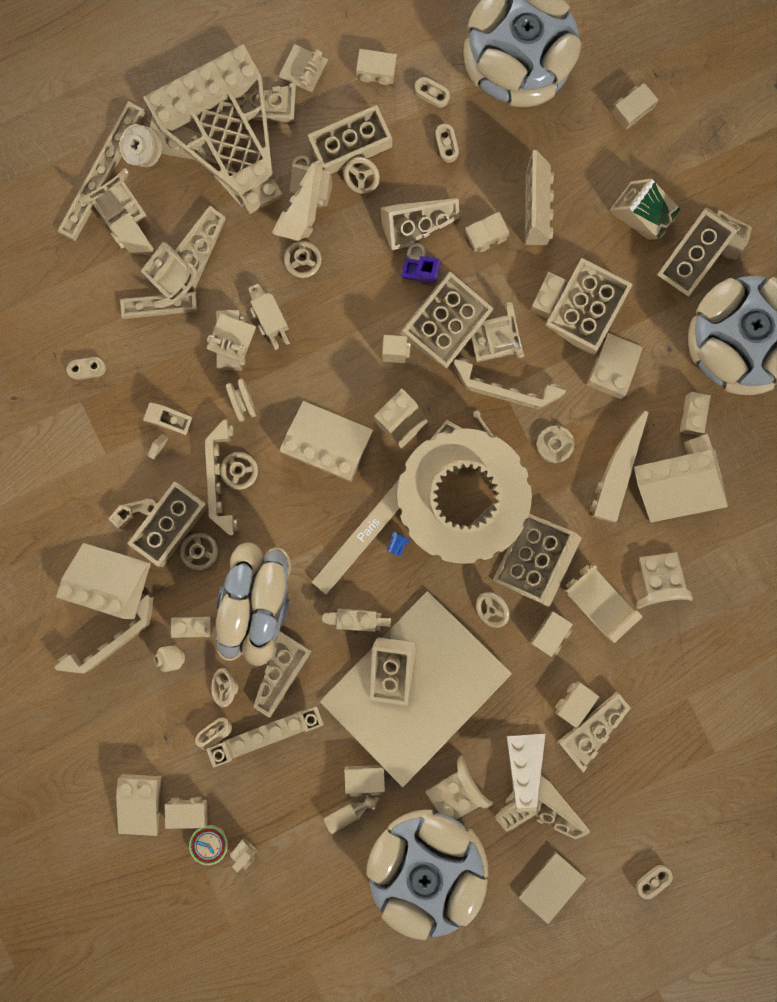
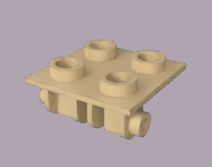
(303, 68)
(231, 337)

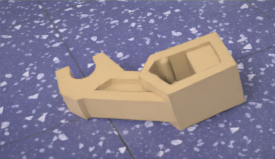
(135, 507)

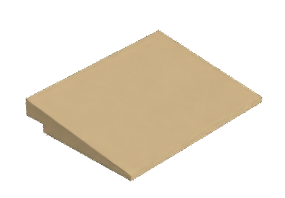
(447, 687)

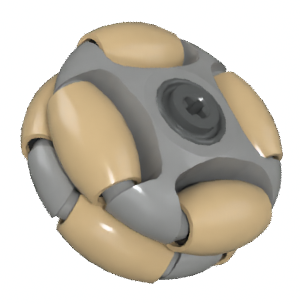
(521, 49)
(737, 335)
(252, 604)
(428, 890)

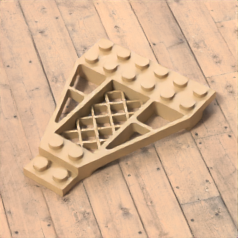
(212, 88)

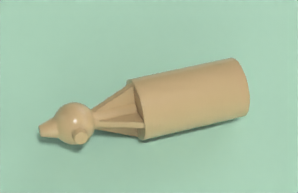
(349, 814)

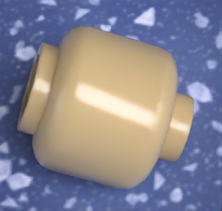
(169, 658)

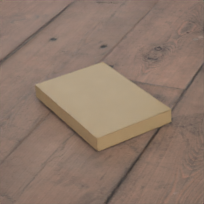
(551, 887)

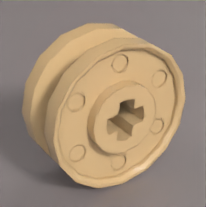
(140, 145)
(241, 400)

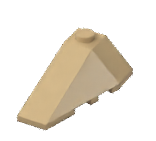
(300, 216)
(412, 221)
(556, 811)

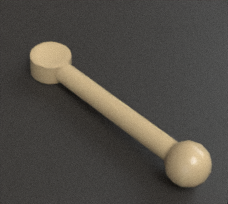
(476, 414)

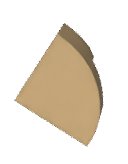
(157, 446)

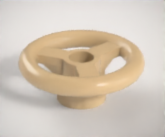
(367, 168)
(302, 252)
(230, 459)
(197, 538)
(495, 606)
(226, 687)

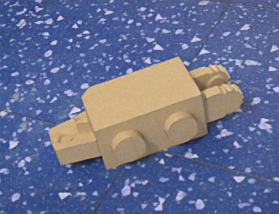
(269, 315)
(356, 620)

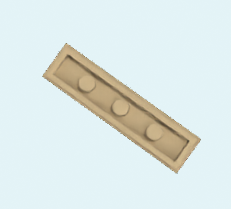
(146, 306)

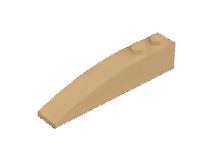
(617, 474)

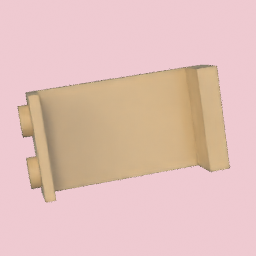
(601, 603)

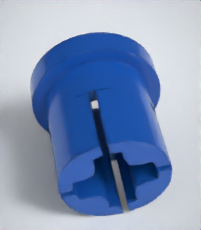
(397, 543)

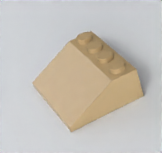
(538, 201)
(588, 306)
(446, 320)
(326, 441)
(681, 485)
(538, 560)
(104, 581)

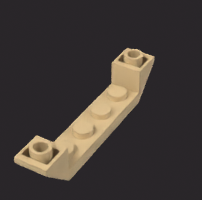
(551, 393)
(221, 433)
(72, 663)
(264, 735)

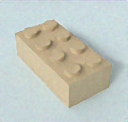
(349, 138)
(697, 251)
(168, 524)

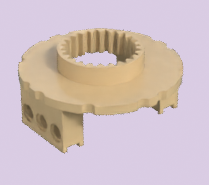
(419, 482)

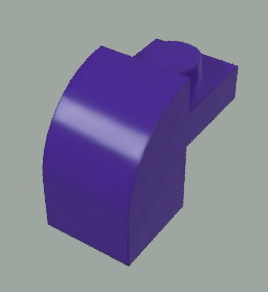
(423, 270)

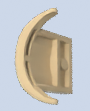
(114, 200)
(169, 274)
(498, 337)
(662, 579)
(457, 793)

